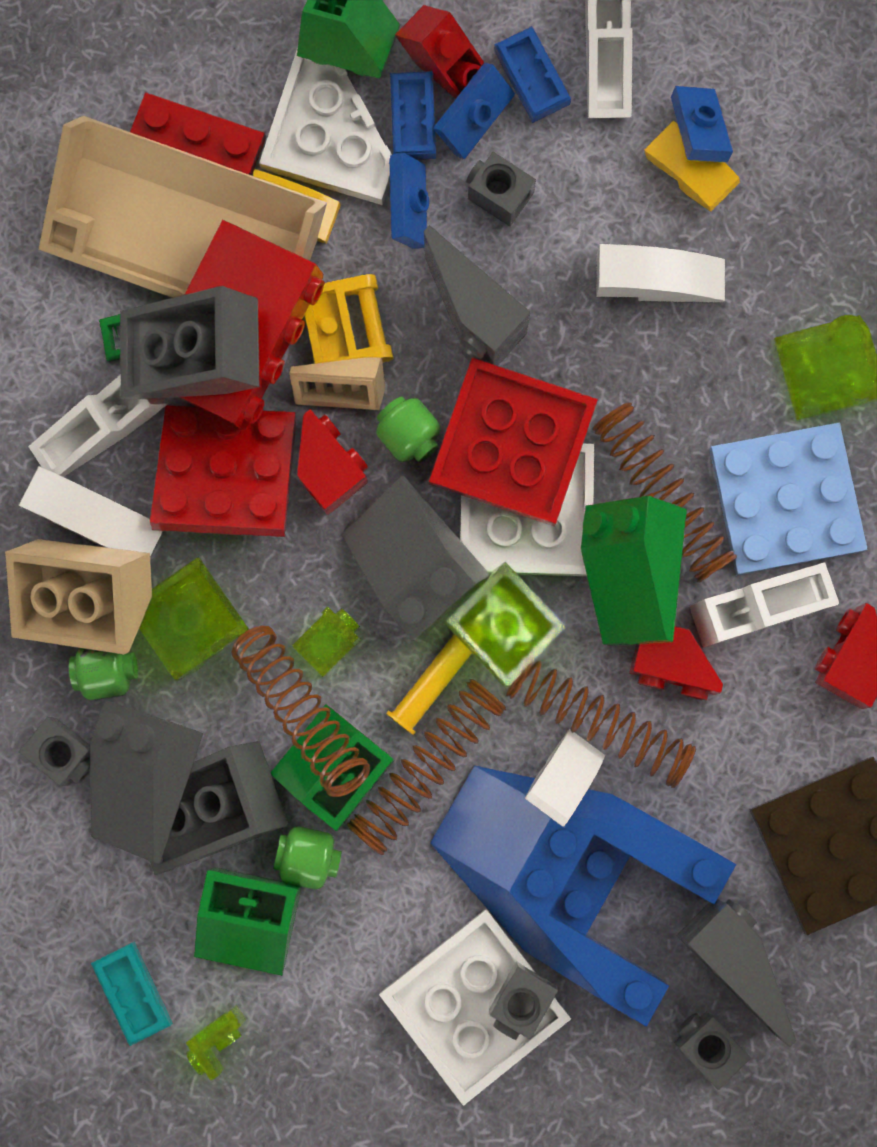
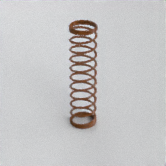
(617, 416)
(685, 754)
(333, 791)
(360, 825)

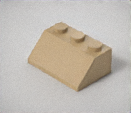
(77, 594)

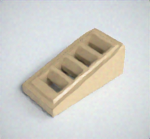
(362, 374)

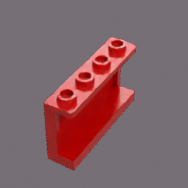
(284, 291)

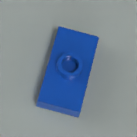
(532, 74)
(474, 110)
(413, 114)
(701, 124)
(408, 200)

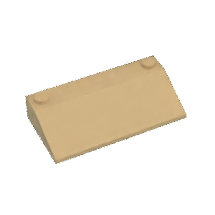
(155, 209)

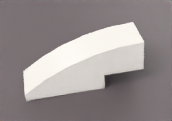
(609, 58)
(659, 274)
(92, 428)
(88, 513)
(763, 604)
(565, 777)

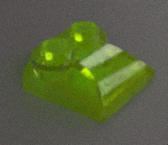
(829, 366)
(190, 620)
(504, 624)

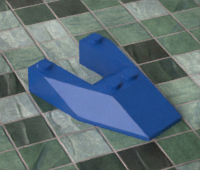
(554, 879)

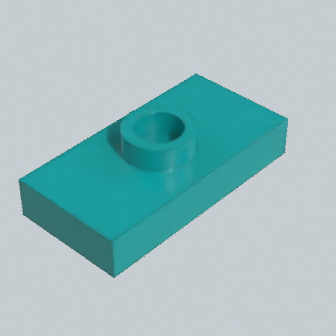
(132, 993)

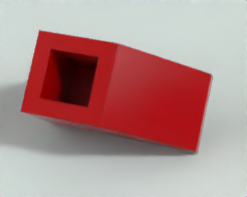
(440, 46)
(325, 466)
(677, 664)
(852, 664)

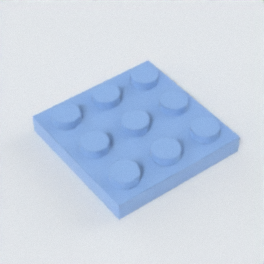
(788, 498)

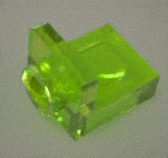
(328, 640)
(220, 1033)

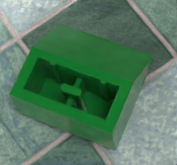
(348, 34)
(305, 786)
(246, 920)

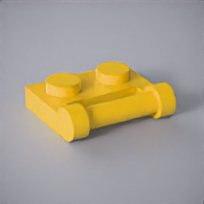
(331, 326)

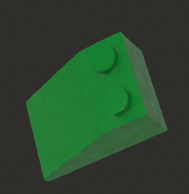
(634, 567)

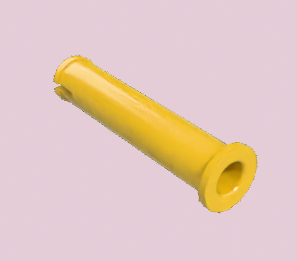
(430, 684)

